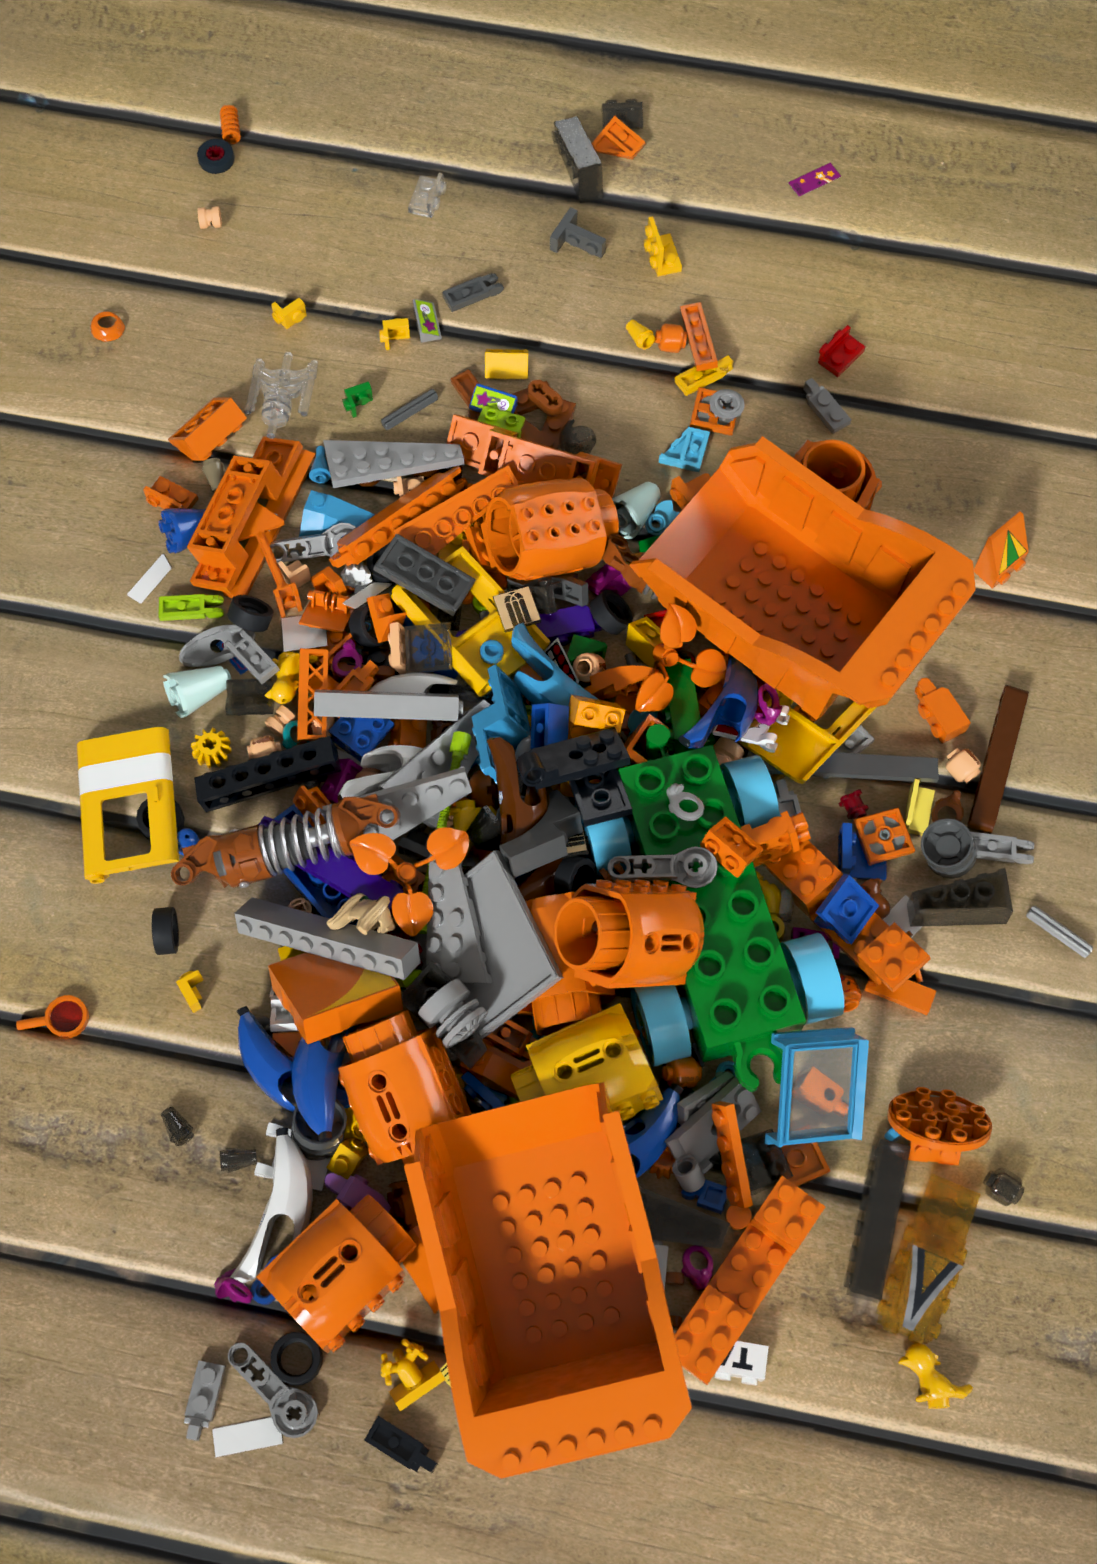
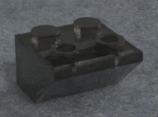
(763, 1162)

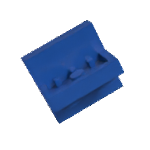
(846, 909)

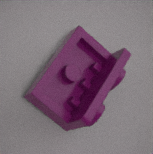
(609, 579)

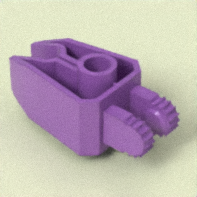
(352, 1190)

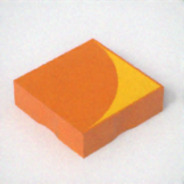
(331, 995)

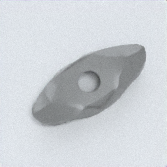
(198, 650)

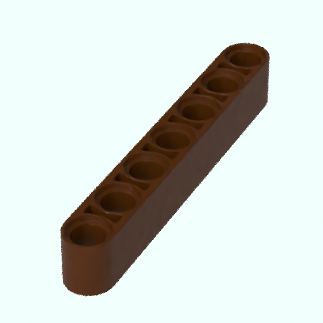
(998, 759)

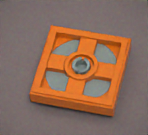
(705, 419)
(883, 836)

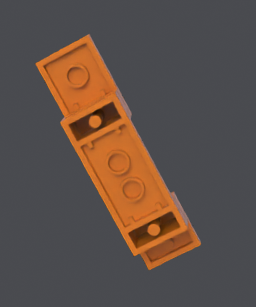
(495, 448)
(217, 534)
(879, 949)
(745, 1278)

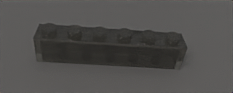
(878, 1220)

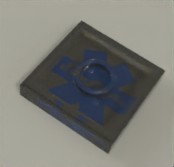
(428, 648)

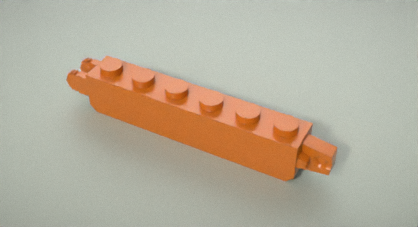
(378, 530)

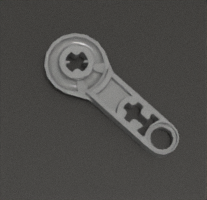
(315, 545)
(670, 867)
(277, 1395)

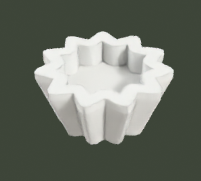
(356, 575)

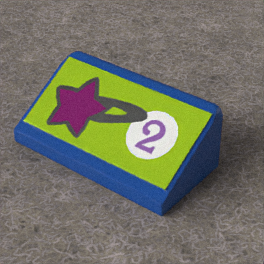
(492, 398)

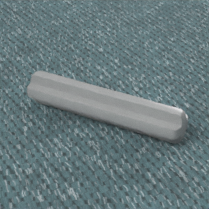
(1059, 931)

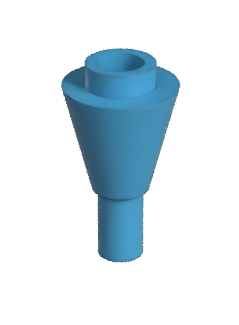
(320, 471)

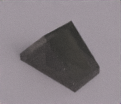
(485, 830)

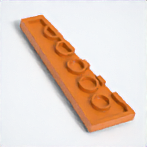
(450, 518)

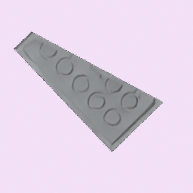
(372, 461)
(436, 756)

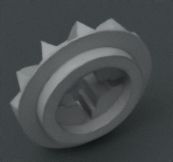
(724, 397)

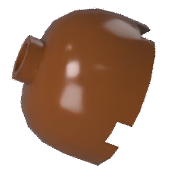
(483, 790)
(402, 1205)

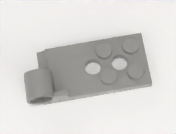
(696, 1142)

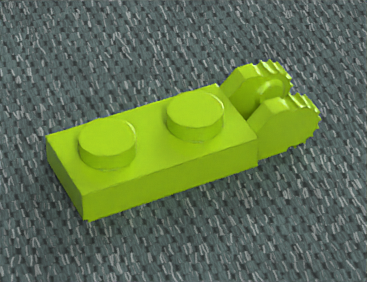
(189, 607)

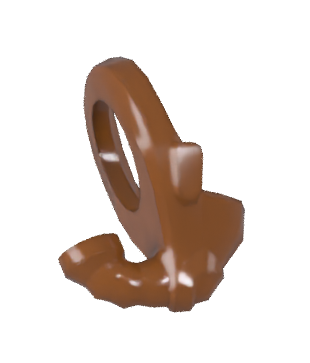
(951, 801)

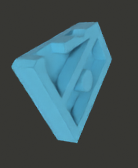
(687, 450)

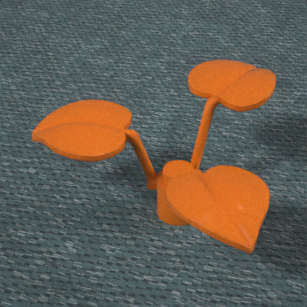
(675, 629)
(415, 909)

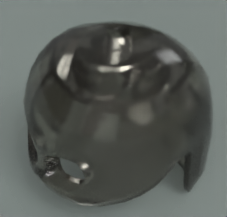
(576, 438)

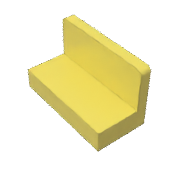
(918, 808)

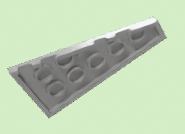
(419, 800)
(454, 928)

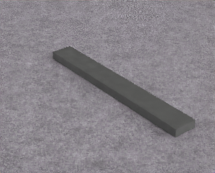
(874, 767)

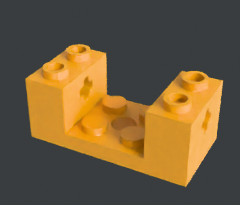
(587, 717)

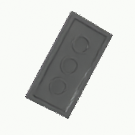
(424, 574)

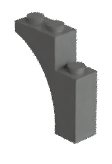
(546, 839)

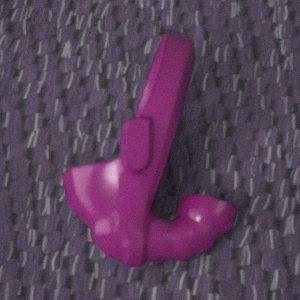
(348, 651)
(771, 713)
(701, 1277)
(224, 1288)

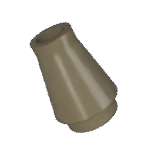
(213, 471)

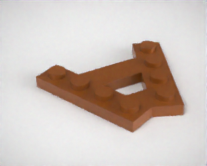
(552, 427)

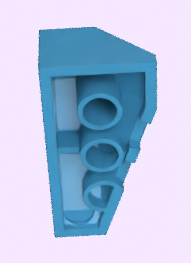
(325, 510)

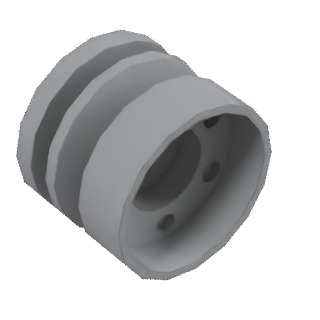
(456, 1017)

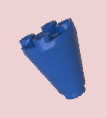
(179, 527)

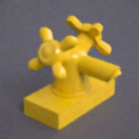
(415, 1381)

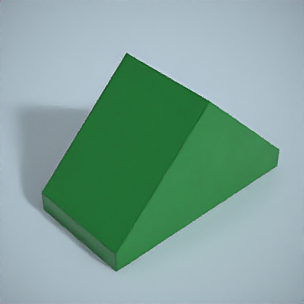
(585, 645)

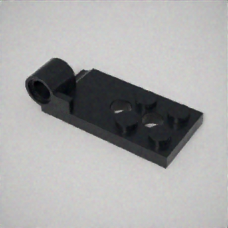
(553, 762)
(610, 787)

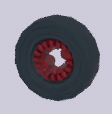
(216, 148)

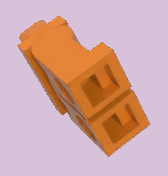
(778, 836)

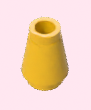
(640, 334)

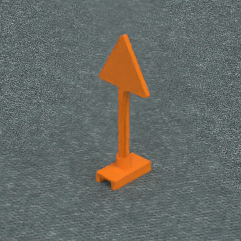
(258, 523)

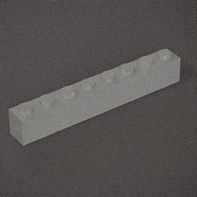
(311, 934)

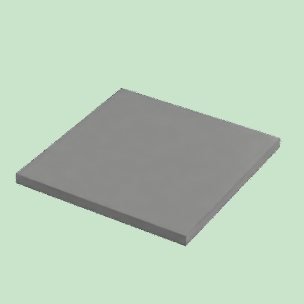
(512, 943)

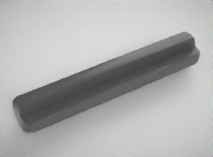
(409, 409)

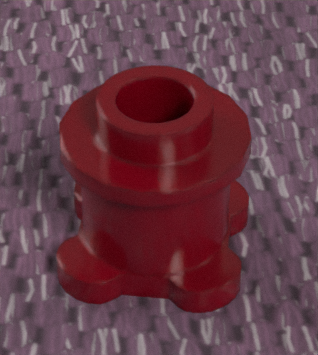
(854, 805)

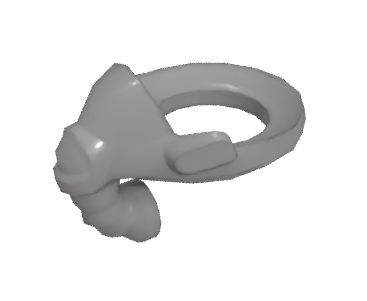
(676, 795)

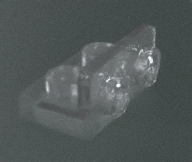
(427, 196)

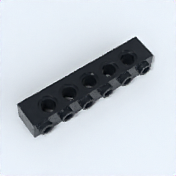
(251, 778)

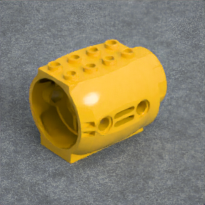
(589, 1053)

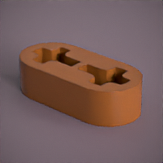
(547, 395)

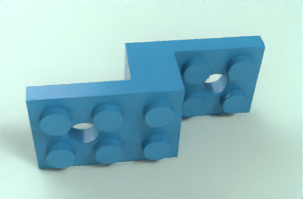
(504, 718)

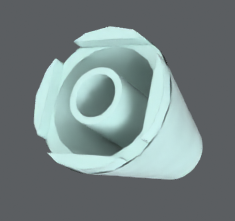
(635, 508)
(194, 687)

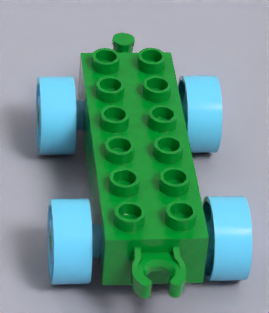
(744, 976)

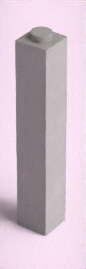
(387, 705)

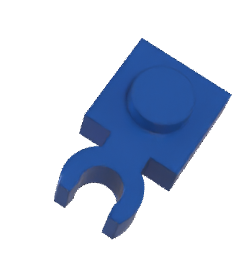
(710, 1196)

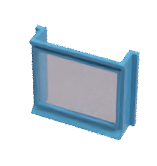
(820, 1086)

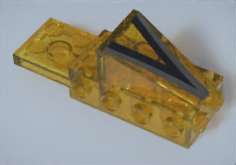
(928, 1262)

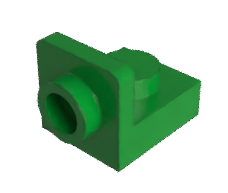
(355, 396)

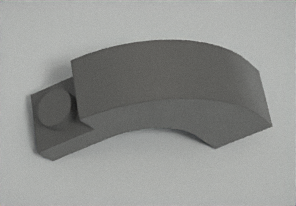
(572, 588)

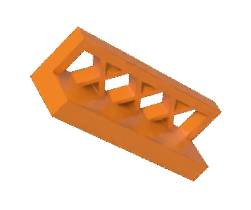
(303, 689)

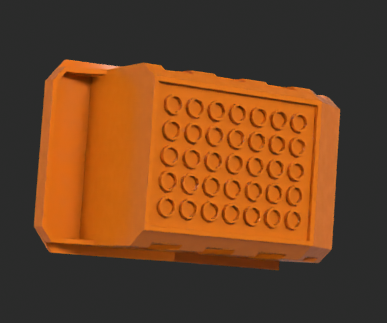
(806, 580)
(546, 1283)

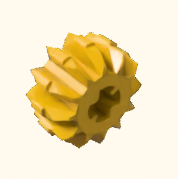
(203, 743)

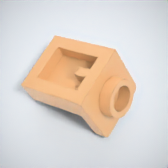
(405, 485)

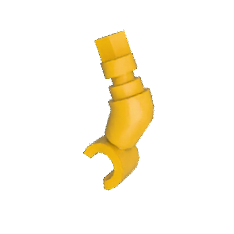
(773, 897)

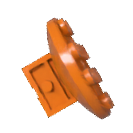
(938, 1125)

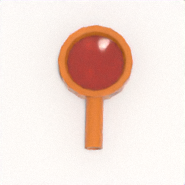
(63, 1017)

